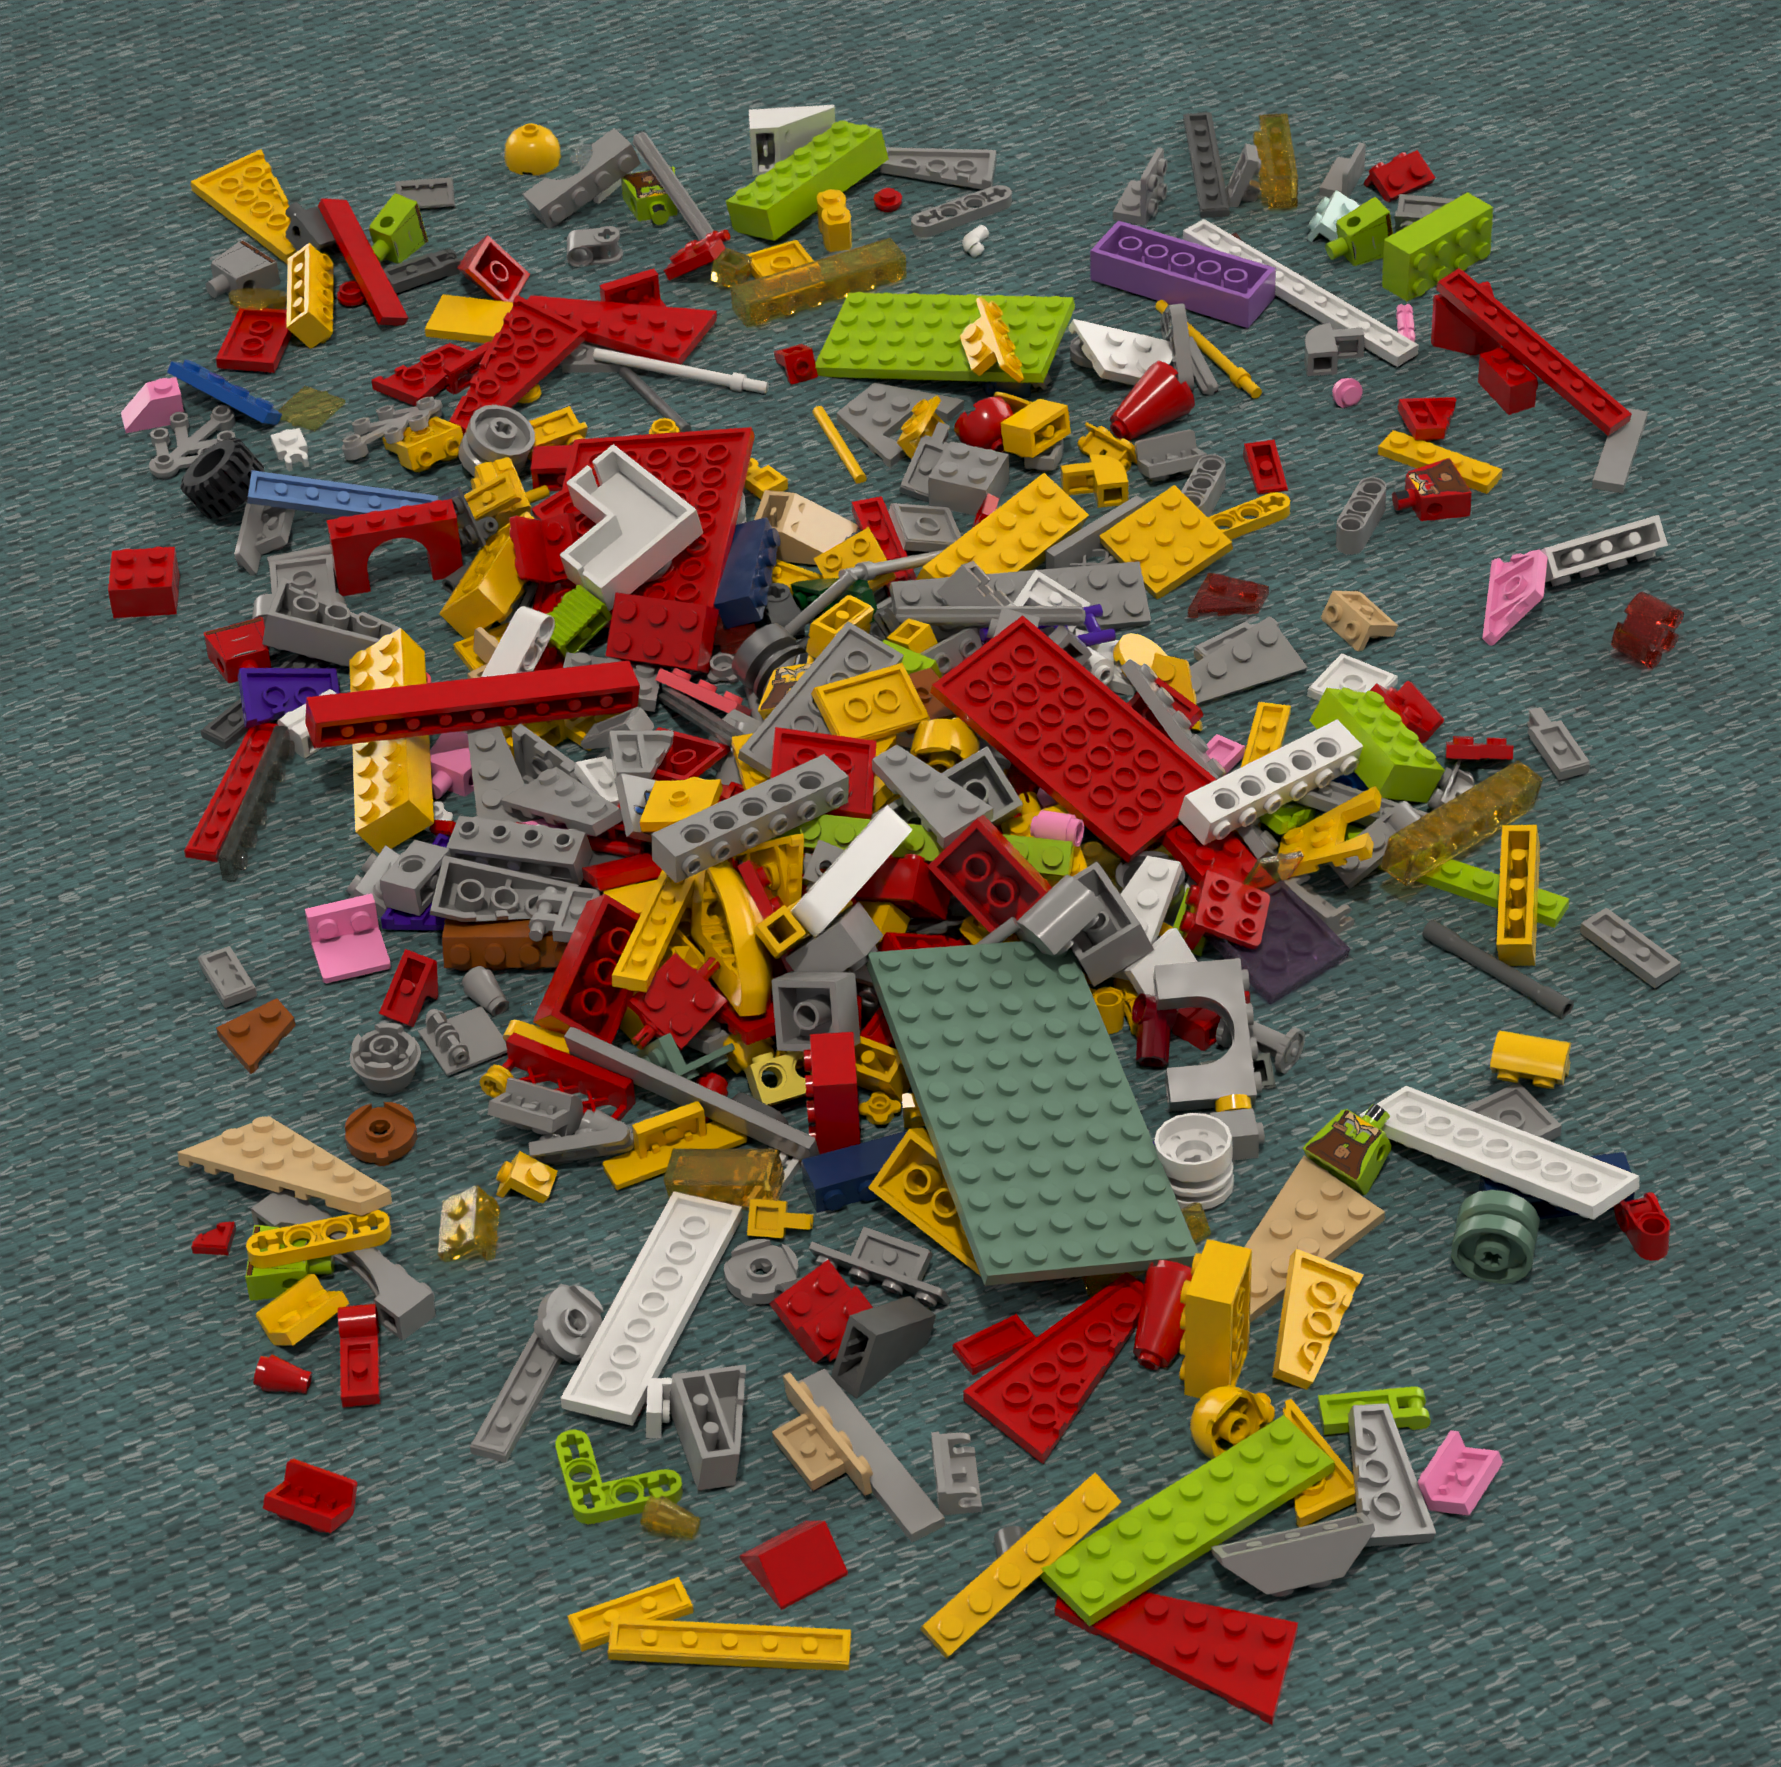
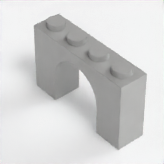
(1219, 988)

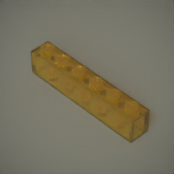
(818, 282)

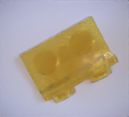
(468, 1225)

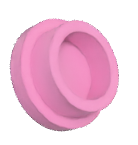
(1347, 392)

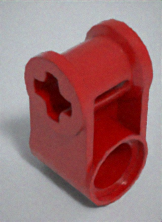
(1644, 1226)

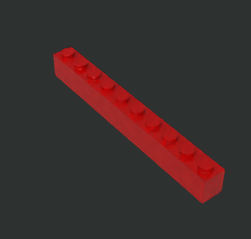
(471, 704)

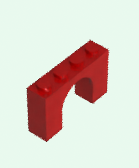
(357, 536)

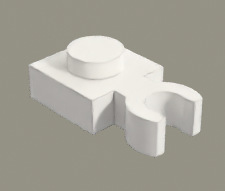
(291, 447)

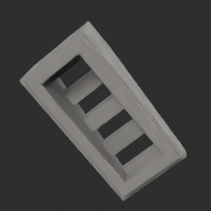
(630, 720)

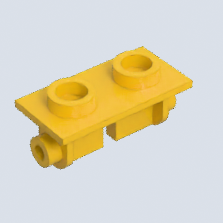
(1101, 441)

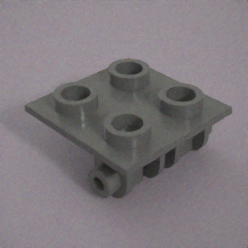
(470, 531)

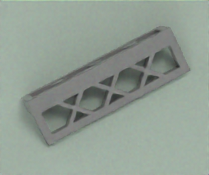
(1086, 542)

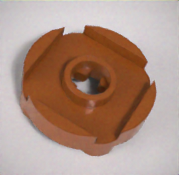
(380, 1148)

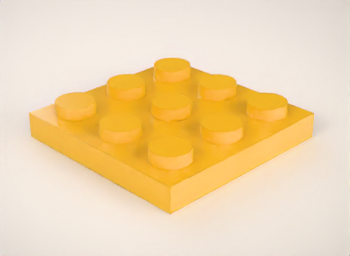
(1169, 541)

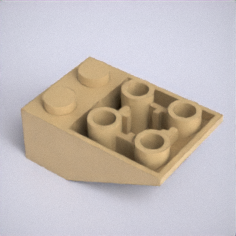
(803, 526)

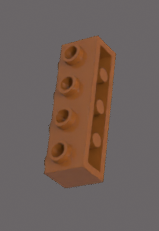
(498, 945)

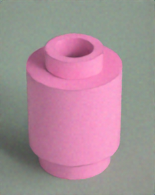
(1057, 827)

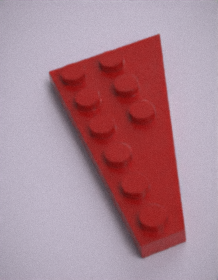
(519, 358)
(1050, 1378)
(1203, 1644)

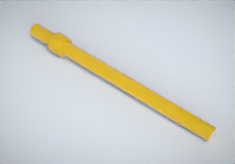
(1238, 375)

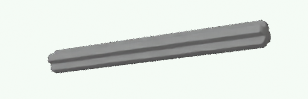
(672, 185)
(983, 614)

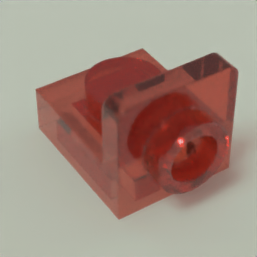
(732, 638)

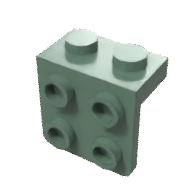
(666, 1054)

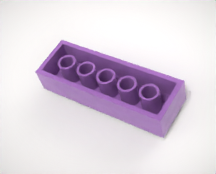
(1183, 273)

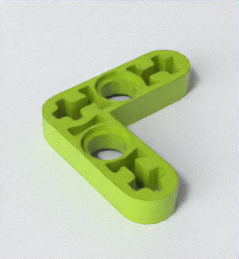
(605, 1494)

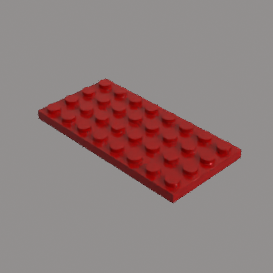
(1072, 737)

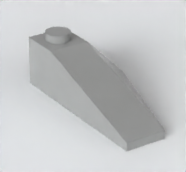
(487, 893)

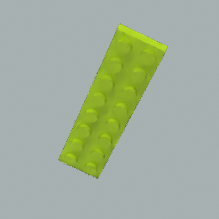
(1187, 1519)

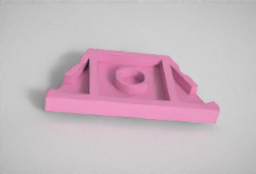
(1513, 592)

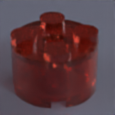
(1647, 629)

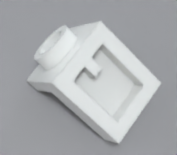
(657, 1405)

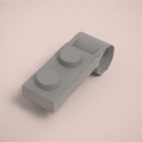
(1379, 831)

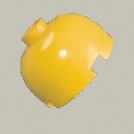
(532, 150)
(1225, 1414)

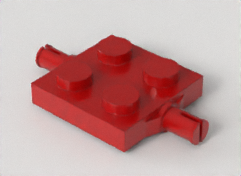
(676, 1002)

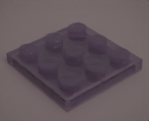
(1292, 946)

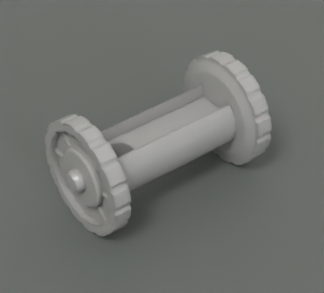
(1283, 1047)

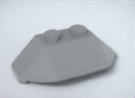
(1298, 1556)

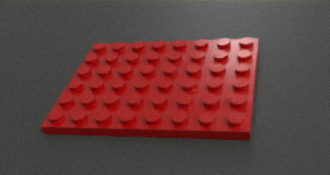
(707, 473)

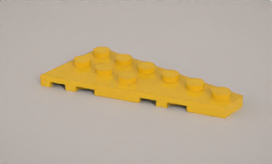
(251, 200)

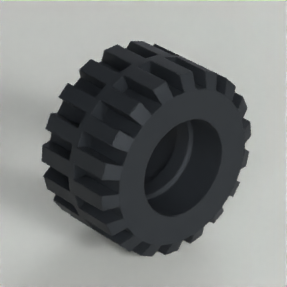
(220, 477)

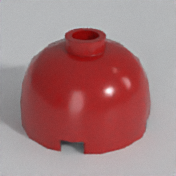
(983, 424)

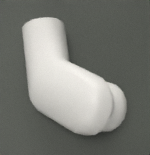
(972, 241)

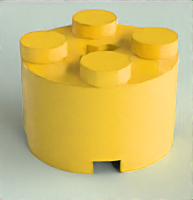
(944, 743)

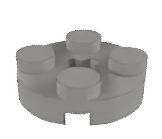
(753, 1255)
(554, 1325)

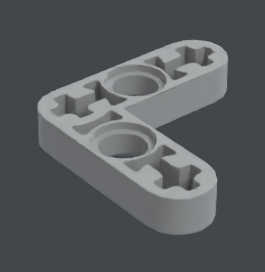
(1175, 329)

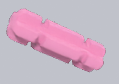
(1405, 321)

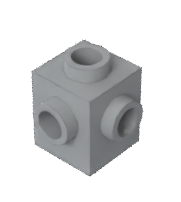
(822, 858)

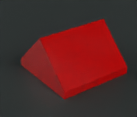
(796, 1563)

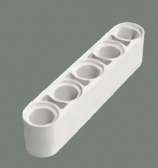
(521, 643)
(850, 871)

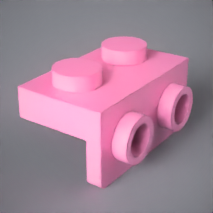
(1458, 1476)

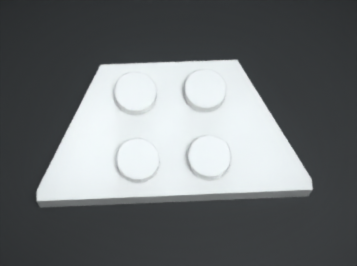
(1120, 353)

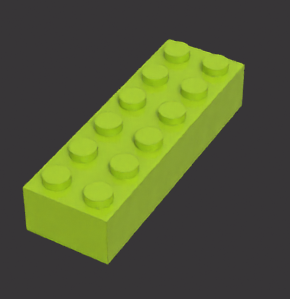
(791, 188)

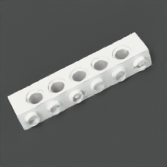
(1270, 782)

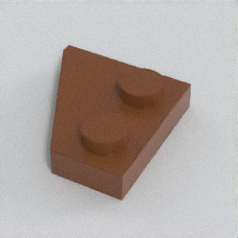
(256, 1033)

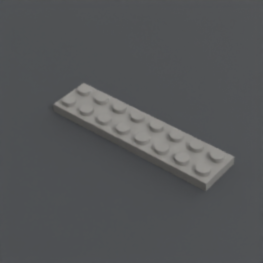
(1113, 586)

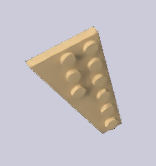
(279, 1158)
(1309, 1215)

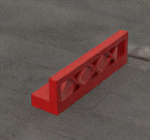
(572, 1073)

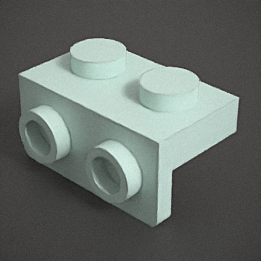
(1327, 215)

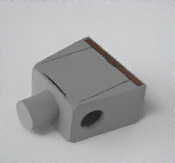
(242, 268)

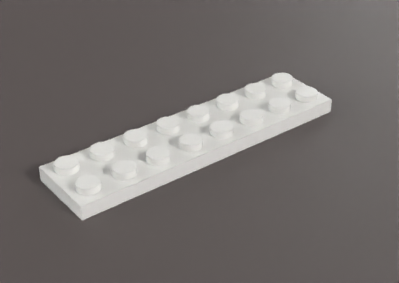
(1505, 1153)
(651, 1308)

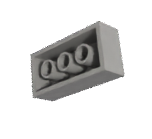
(981, 777)

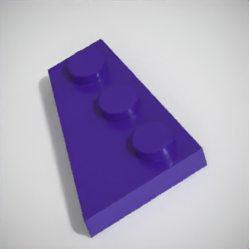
(275, 691)

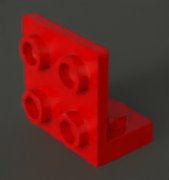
(540, 545)

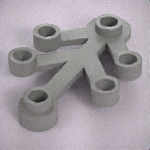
(391, 424)
(167, 465)

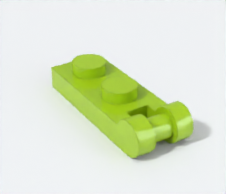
(1336, 1407)

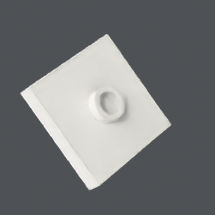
(1167, 950)

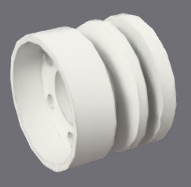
(1196, 1158)

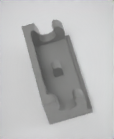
(1332, 917)
(955, 1474)

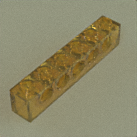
(1461, 823)

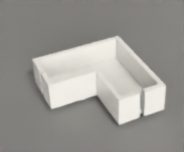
(635, 530)

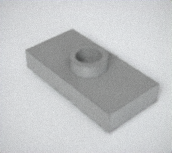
(428, 192)
(227, 976)

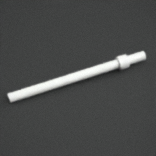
(736, 381)

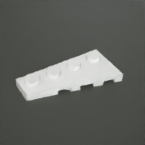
(1150, 895)

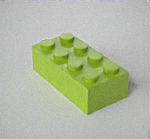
(1437, 246)
(1390, 752)

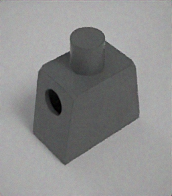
(310, 227)

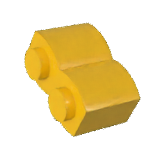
(834, 220)

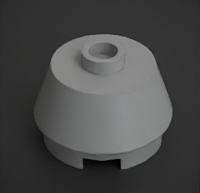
(385, 1058)

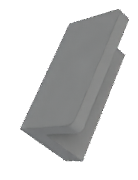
(1344, 173)

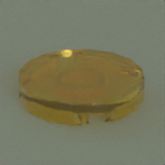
(257, 298)

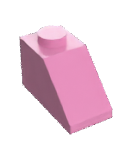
(153, 405)

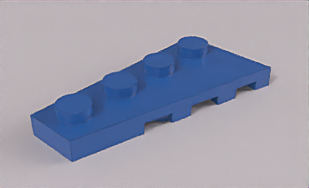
(224, 391)

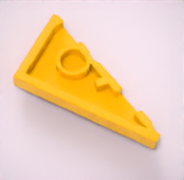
(1331, 1492)

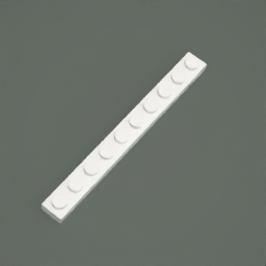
(1310, 297)

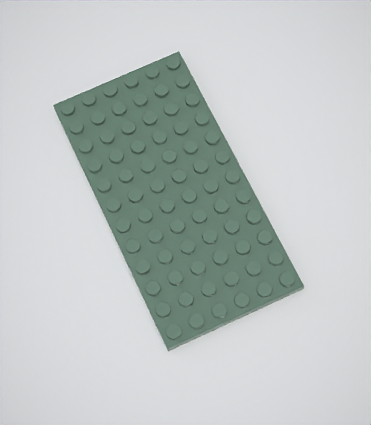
(1029, 1112)

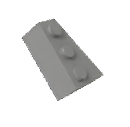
(709, 1422)

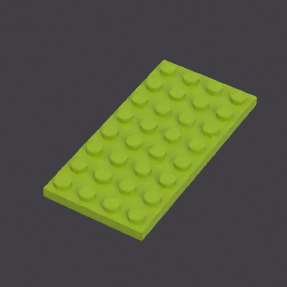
(921, 340)

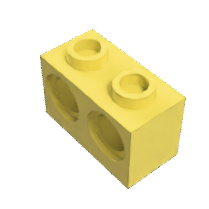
(789, 1085)

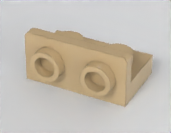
(1356, 618)

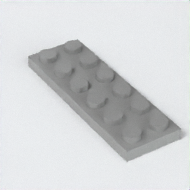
(846, 656)

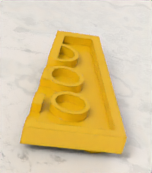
(1310, 1316)

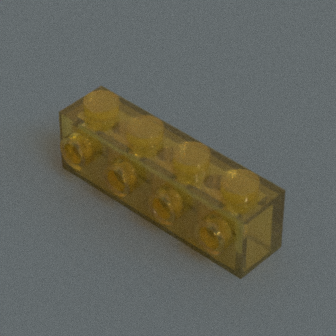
(1278, 163)

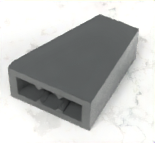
(880, 1342)

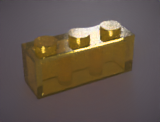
(725, 1174)

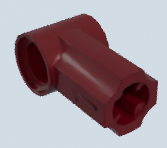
(1152, 1031)

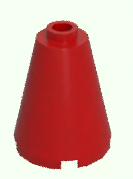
(1152, 402)
(1160, 1314)

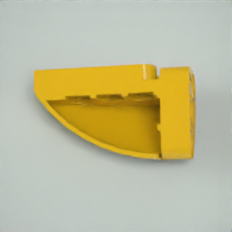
(730, 938)

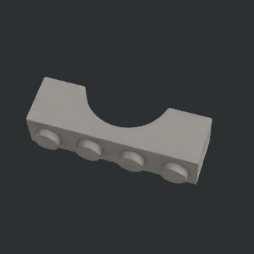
(557, 199)

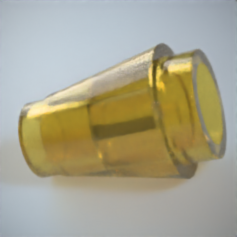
(669, 1518)

